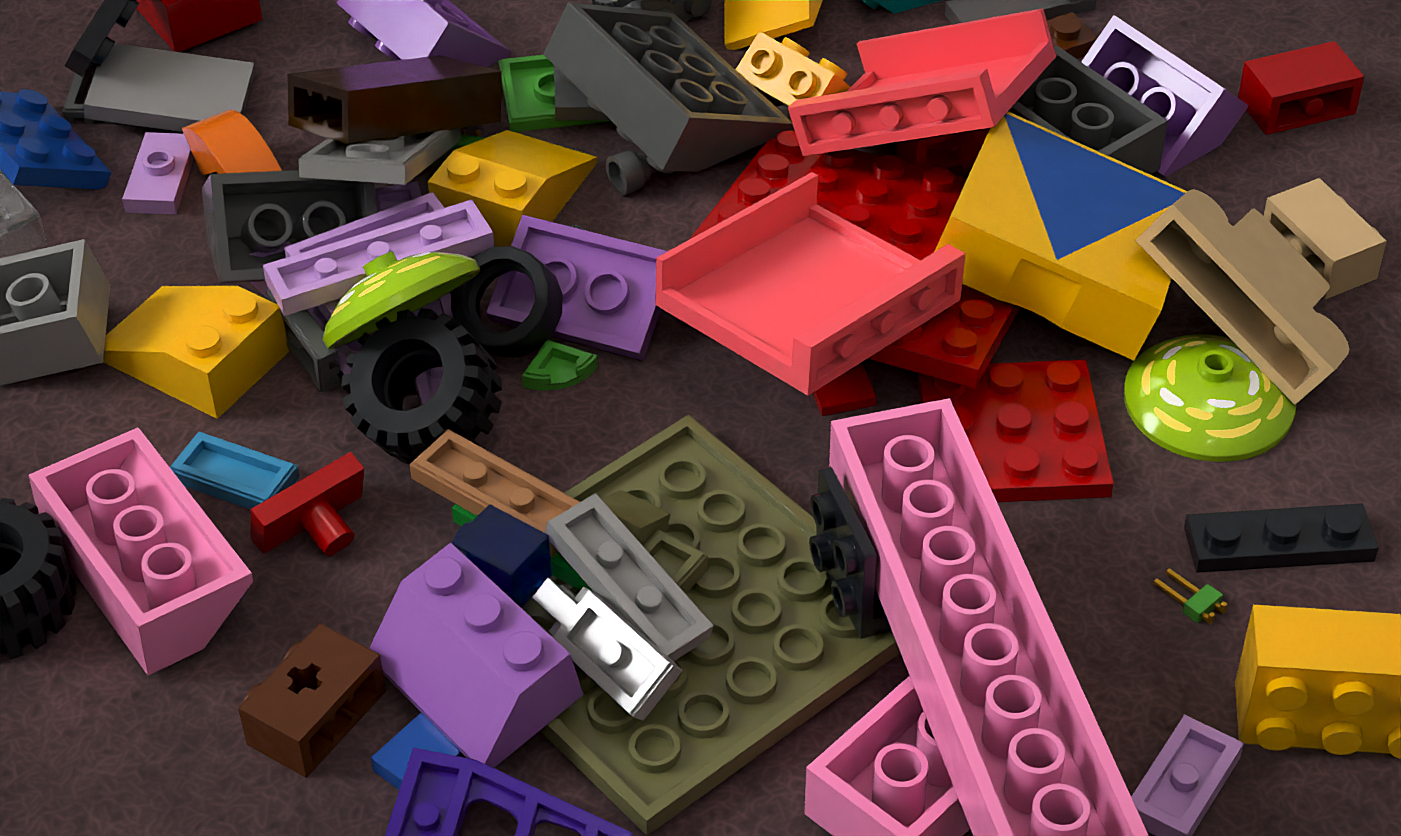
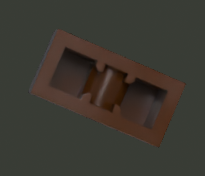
(312, 699)

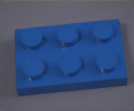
(43, 147)

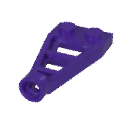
(443, 786)

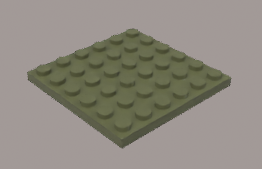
(773, 645)

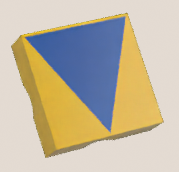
(1059, 231)

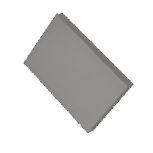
(165, 87)

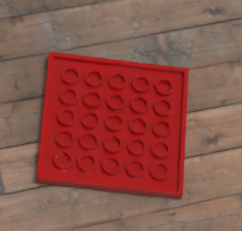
(904, 208)

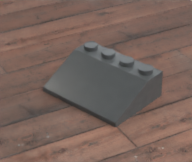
(661, 86)

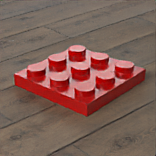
(1032, 429)

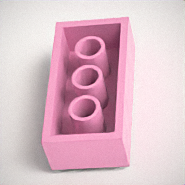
(885, 776)

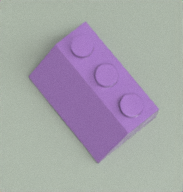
(423, 30)
(1196, 107)
(473, 659)

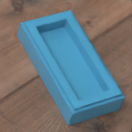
(232, 471)

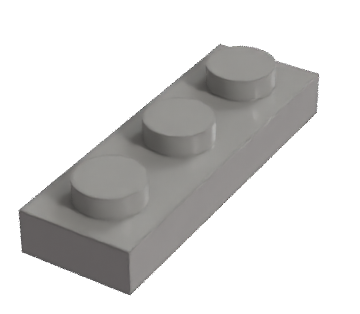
(628, 576)

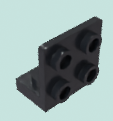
(847, 556)

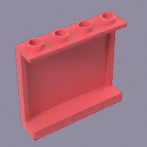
(929, 84)
(803, 287)

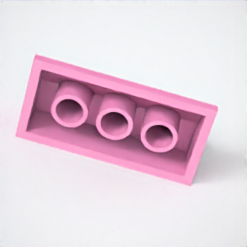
(142, 548)

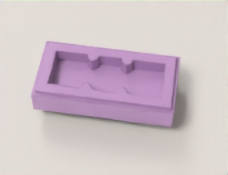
(159, 174)

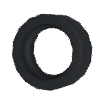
(544, 313)

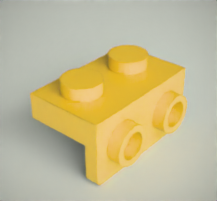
(786, 71)

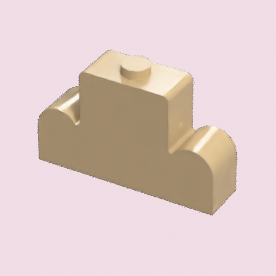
(1251, 289)

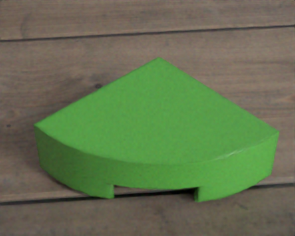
(557, 365)

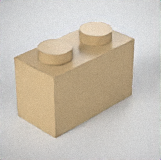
(1327, 235)

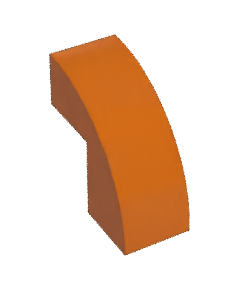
(229, 145)

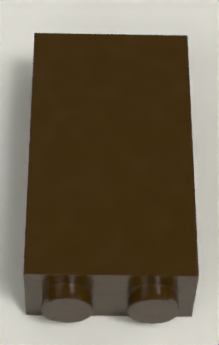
(394, 98)

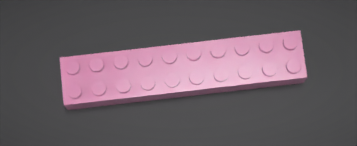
(976, 632)

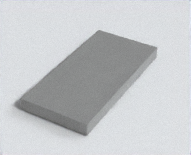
(377, 161)

